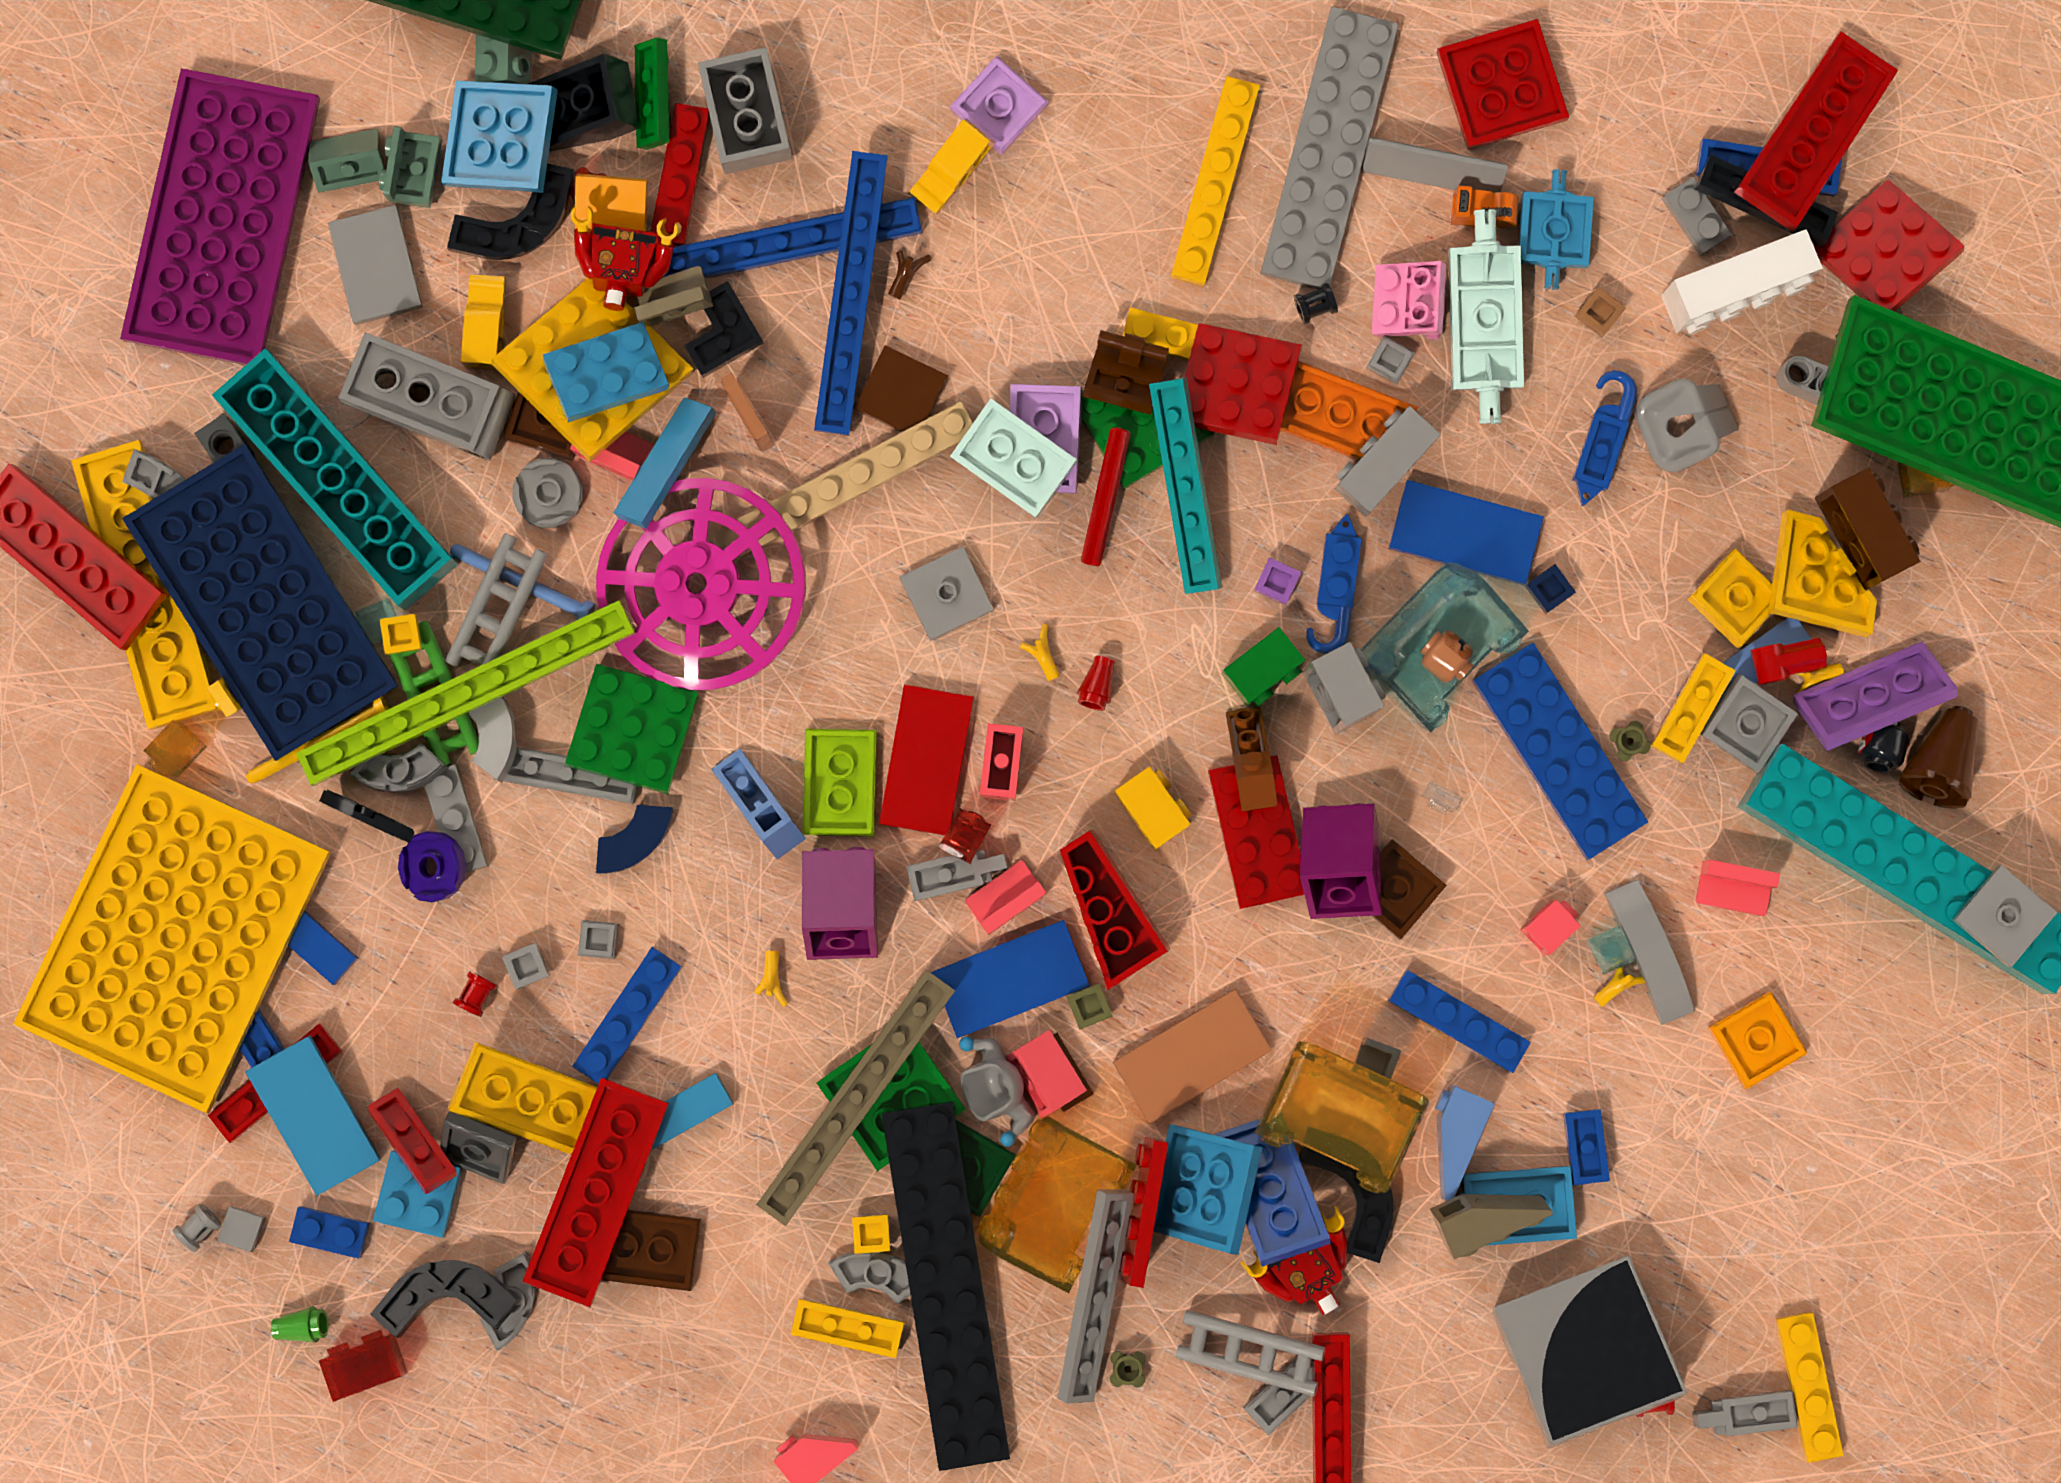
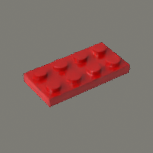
(1258, 841)
(1141, 1224)

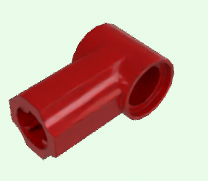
(1780, 661)

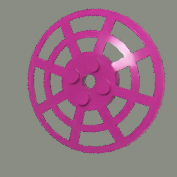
(721, 588)

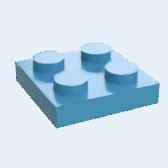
(408, 1207)

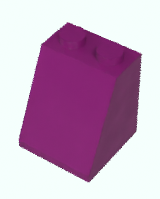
(1341, 861)
(839, 903)

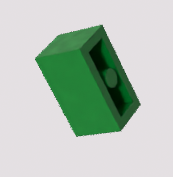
(1264, 667)

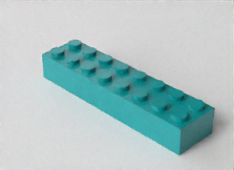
(335, 479)

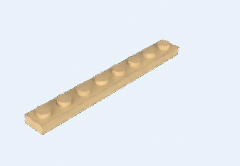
(859, 474)

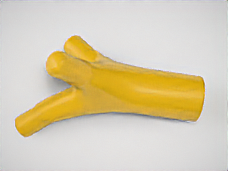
(1042, 654)
(1817, 676)
(770, 978)
(1615, 986)

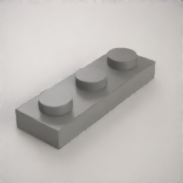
(455, 816)

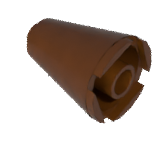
(1944, 761)

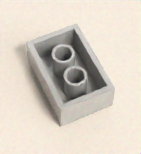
(745, 110)
(1344, 687)

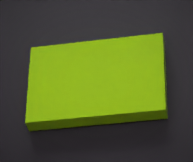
(839, 782)

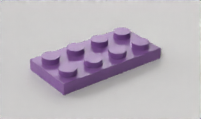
(1875, 696)

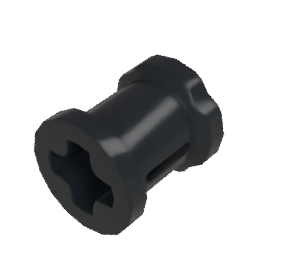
(1303, 301)

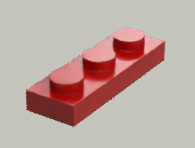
(411, 1141)

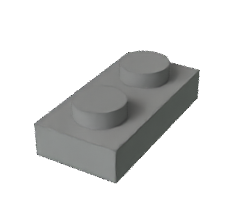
(1696, 217)

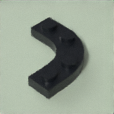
(519, 234)
(1372, 1209)
(442, 1280)

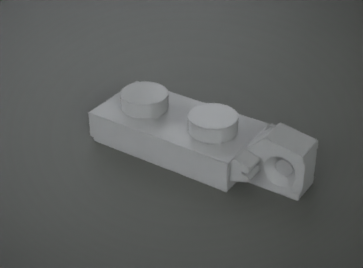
(952, 874)
(1749, 1413)

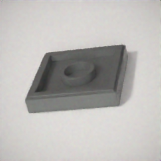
(477, 1147)

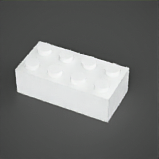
(1741, 282)

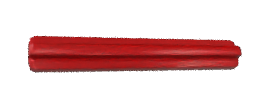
(1105, 496)

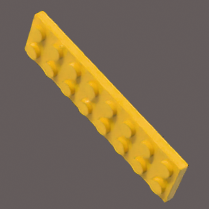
(166, 653)

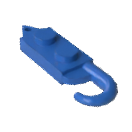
(1604, 439)
(1337, 583)

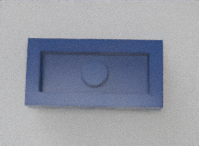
(1586, 1147)
(329, 1232)

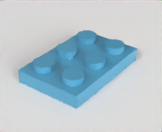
(605, 372)
(1550, 1183)

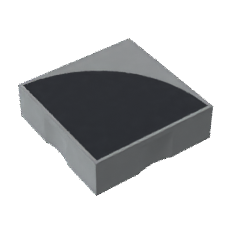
(1589, 1351)

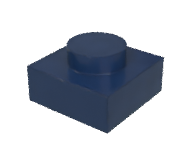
(1550, 589)

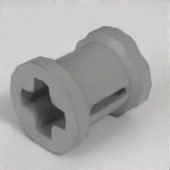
(197, 1227)

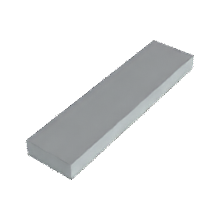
(550, 772)

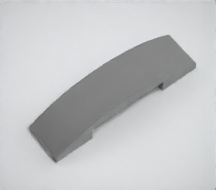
(1651, 951)

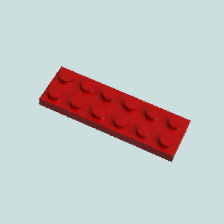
(1816, 131)
(74, 560)
(596, 1192)

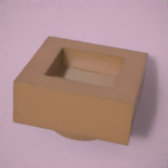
(1600, 312)

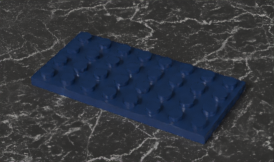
(260, 602)

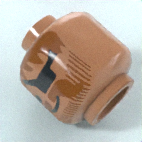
(1447, 656)

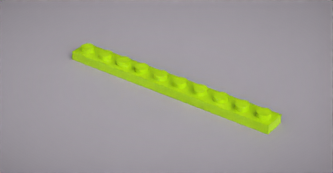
(465, 693)

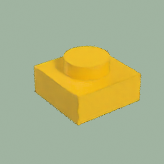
(401, 634)
(223, 698)
(871, 1233)

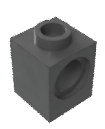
(216, 432)

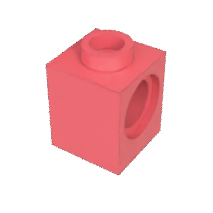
(1551, 926)

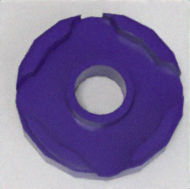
(449, 861)

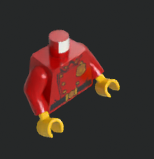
(622, 258)
(1307, 1273)

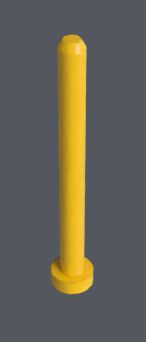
(272, 766)

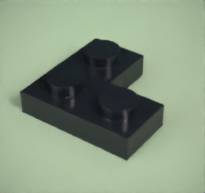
(731, 335)

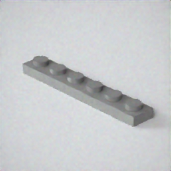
(1095, 1295)

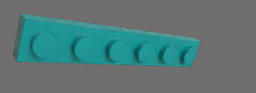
(1185, 485)

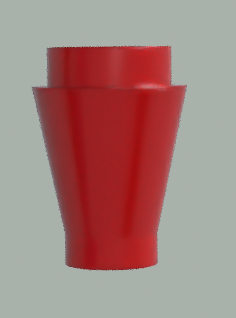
(1097, 684)

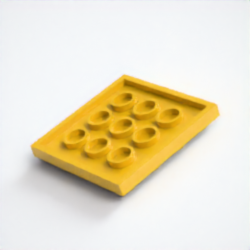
(569, 322)

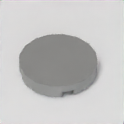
(548, 493)

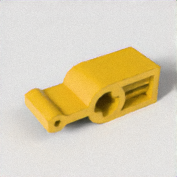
(952, 165)
(483, 321)

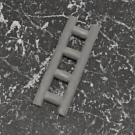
(491, 585)
(1270, 1341)

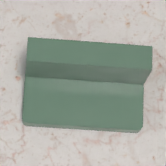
(346, 160)

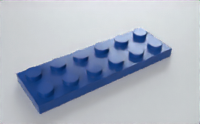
(1560, 751)

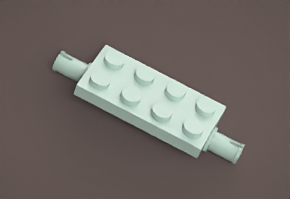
(1486, 317)

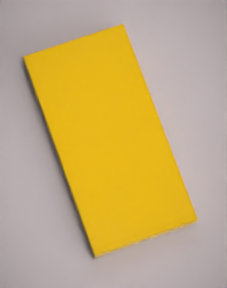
(522, 1098)

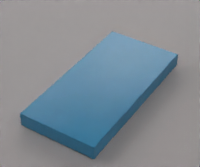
(313, 1115)

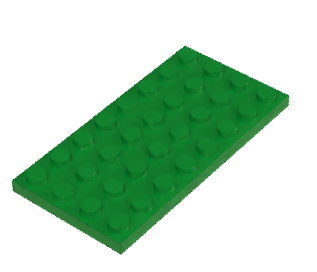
(1945, 408)

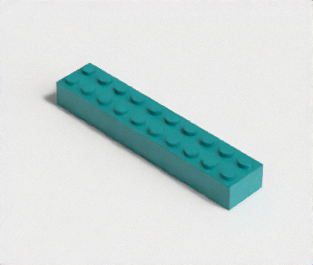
(1886, 855)

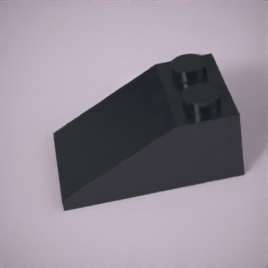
(592, 102)

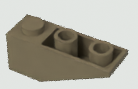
(1480, 1219)

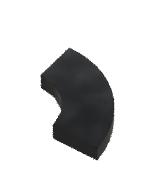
(367, 815)

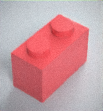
(1001, 762)

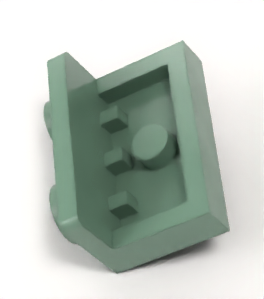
(501, 62)
(410, 168)

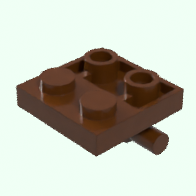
(1124, 370)

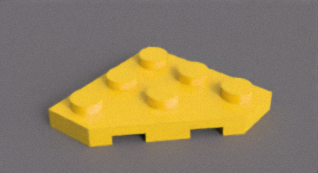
(1818, 580)

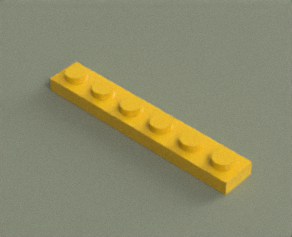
(1215, 181)

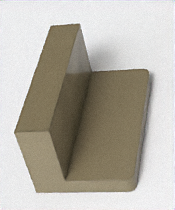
(674, 297)

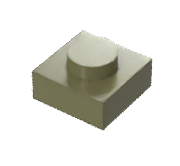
(1089, 1006)

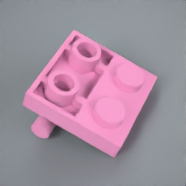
(1409, 299)

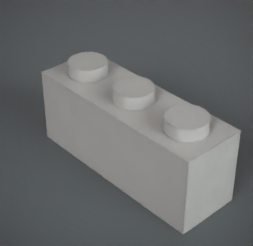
(1386, 460)

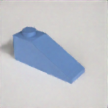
(758, 804)
(1459, 1128)

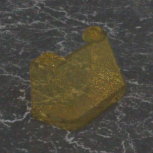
(1342, 1113)

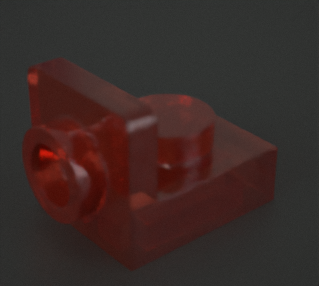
(965, 835)

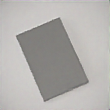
(375, 265)

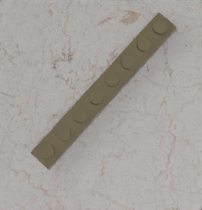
(855, 1097)

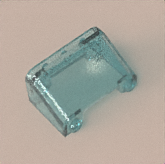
(1452, 601)

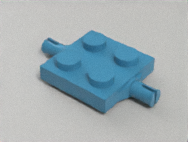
(1555, 229)

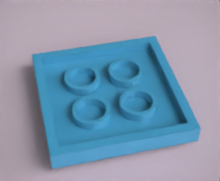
(499, 136)
(1206, 1188)

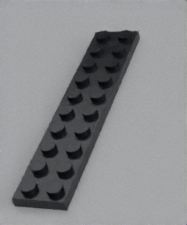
(945, 1285)

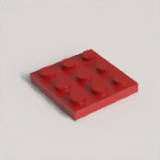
(1502, 84)
(1888, 248)
(1240, 382)

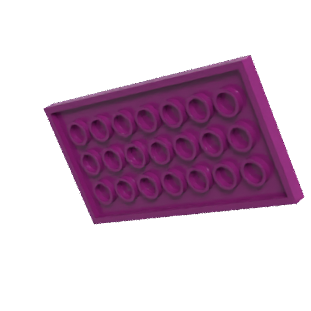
(220, 217)

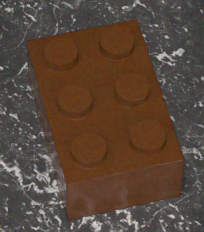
(1868, 528)

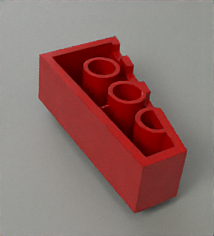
(1114, 916)

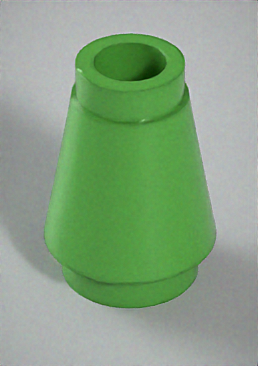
(303, 1325)

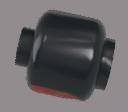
(1884, 748)

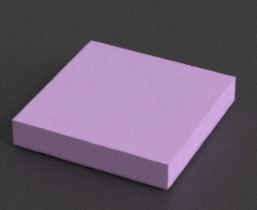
(999, 104)

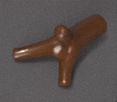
(905, 271)

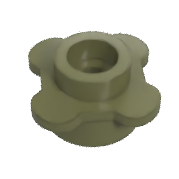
(1639, 744)
(1122, 1360)

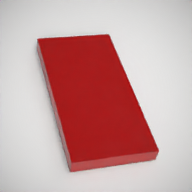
(926, 760)

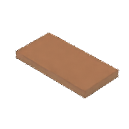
(1192, 1056)

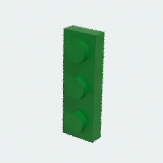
(652, 93)

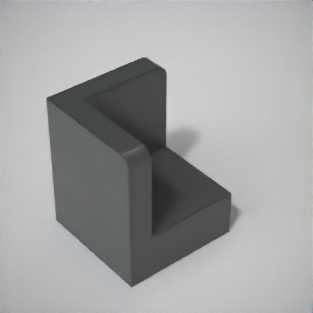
(1377, 1057)

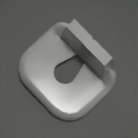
(1699, 441)

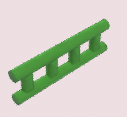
(441, 673)

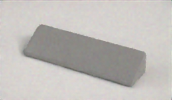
(1432, 166)

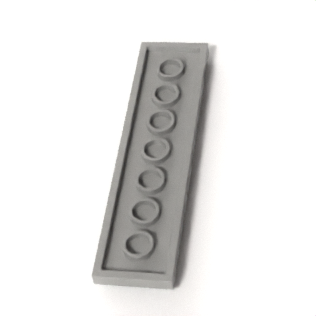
(1329, 148)

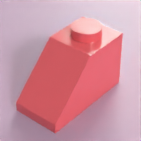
(812, 1456)

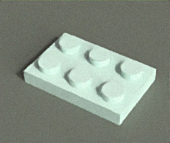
(1014, 458)

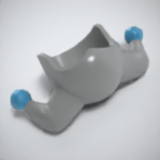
(995, 1088)

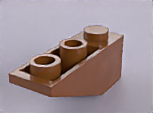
(1251, 758)

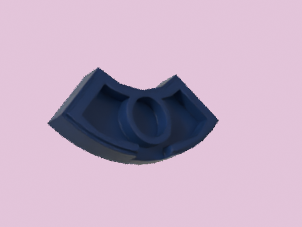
(634, 842)

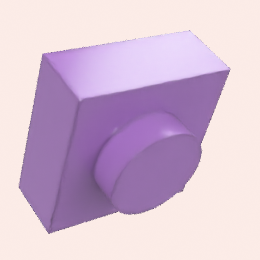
(1277, 581)

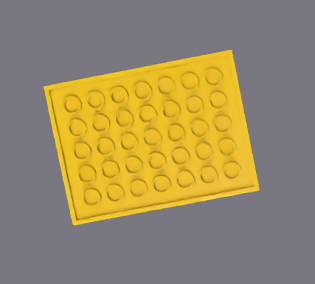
(172, 938)

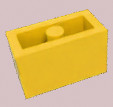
(1153, 808)

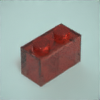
(362, 1366)

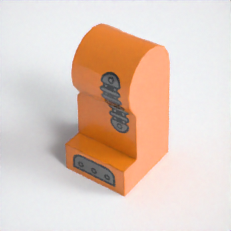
(1468, 200)

